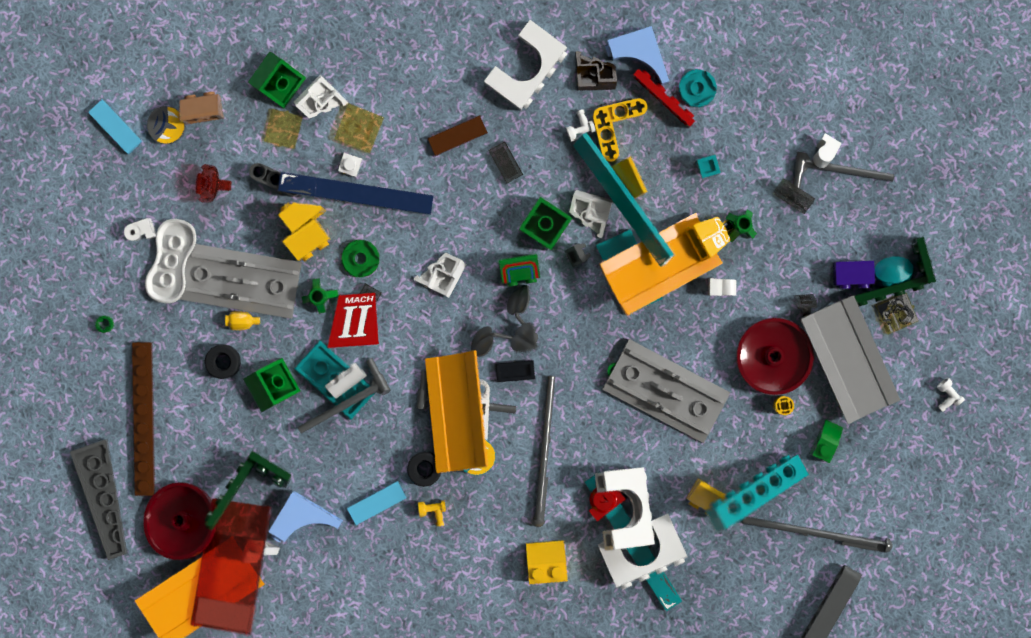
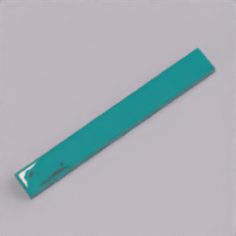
(623, 200)
(642, 556)

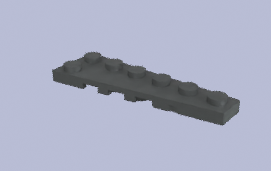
(98, 483)

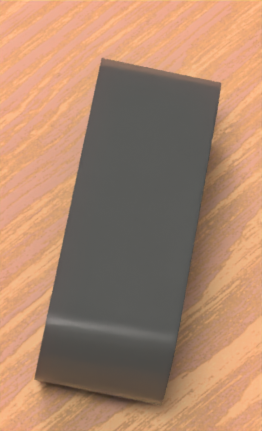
(267, 176)

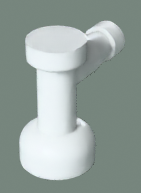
(585, 127)
(954, 398)

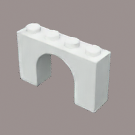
(520, 92)
(633, 484)
(670, 553)

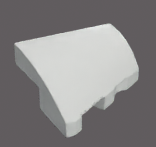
(319, 98)
(591, 210)
(442, 275)
(345, 380)

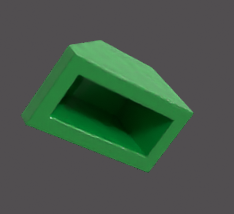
(827, 441)

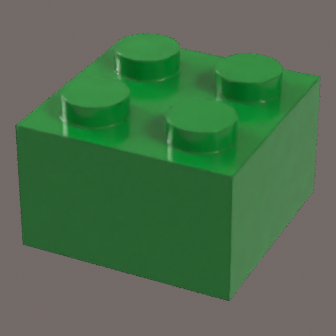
(545, 223)

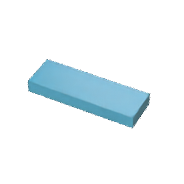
(115, 126)
(376, 503)

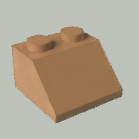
(201, 109)

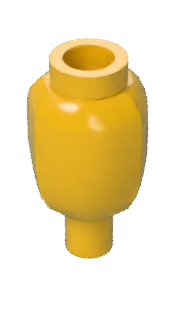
(240, 320)

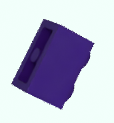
(853, 273)

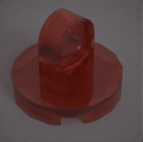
(208, 183)

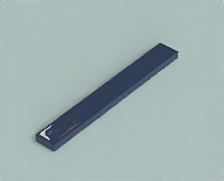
(355, 193)

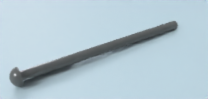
(546, 439)
(848, 540)

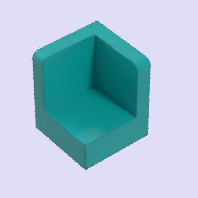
(708, 166)

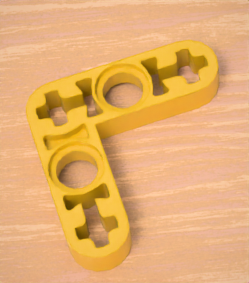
(609, 110)

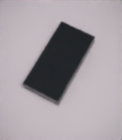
(515, 371)

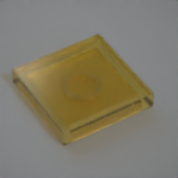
(359, 128)

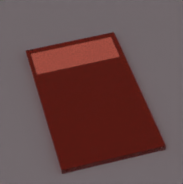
(232, 569)

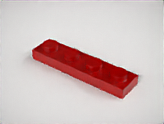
(658, 92)

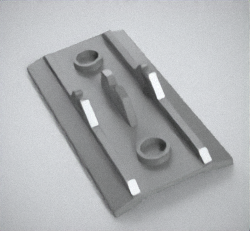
(241, 281)
(850, 359)
(666, 391)

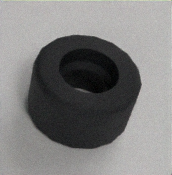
(213, 353)
(412, 472)

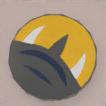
(165, 125)

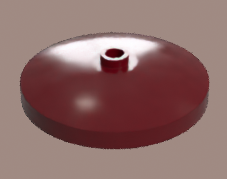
(793, 354)
(165, 524)

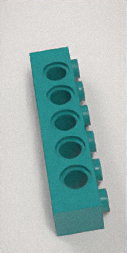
(719, 513)

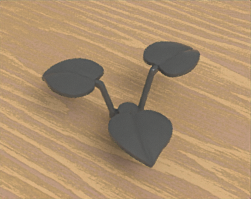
(525, 336)

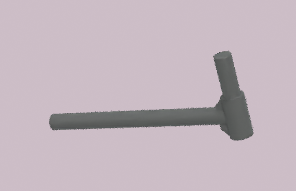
(803, 163)
(379, 386)
(423, 398)

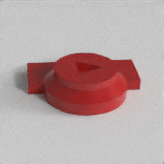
(604, 502)

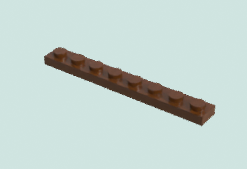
(143, 418)

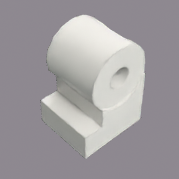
(827, 150)
(139, 229)
(721, 287)

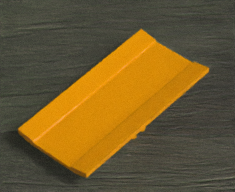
(639, 278)
(456, 412)
(172, 603)

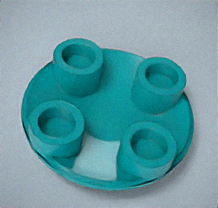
(894, 270)

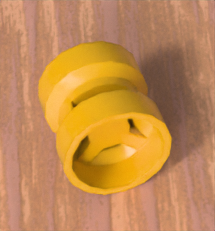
(783, 405)

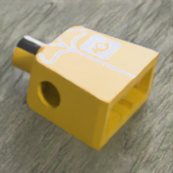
(709, 236)

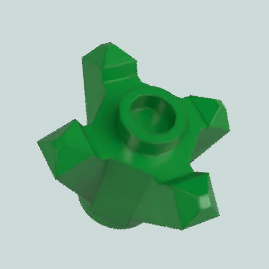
(741, 225)
(319, 296)

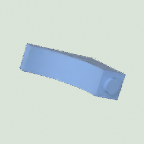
(640, 47)
(300, 512)

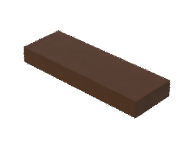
(457, 135)

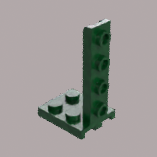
(924, 266)
(263, 468)

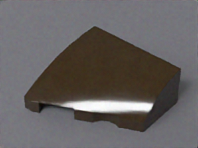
(594, 74)

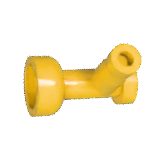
(438, 508)

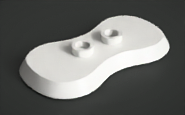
(167, 276)

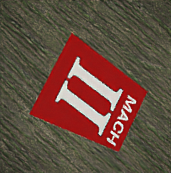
(354, 321)

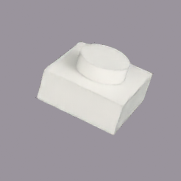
(350, 165)

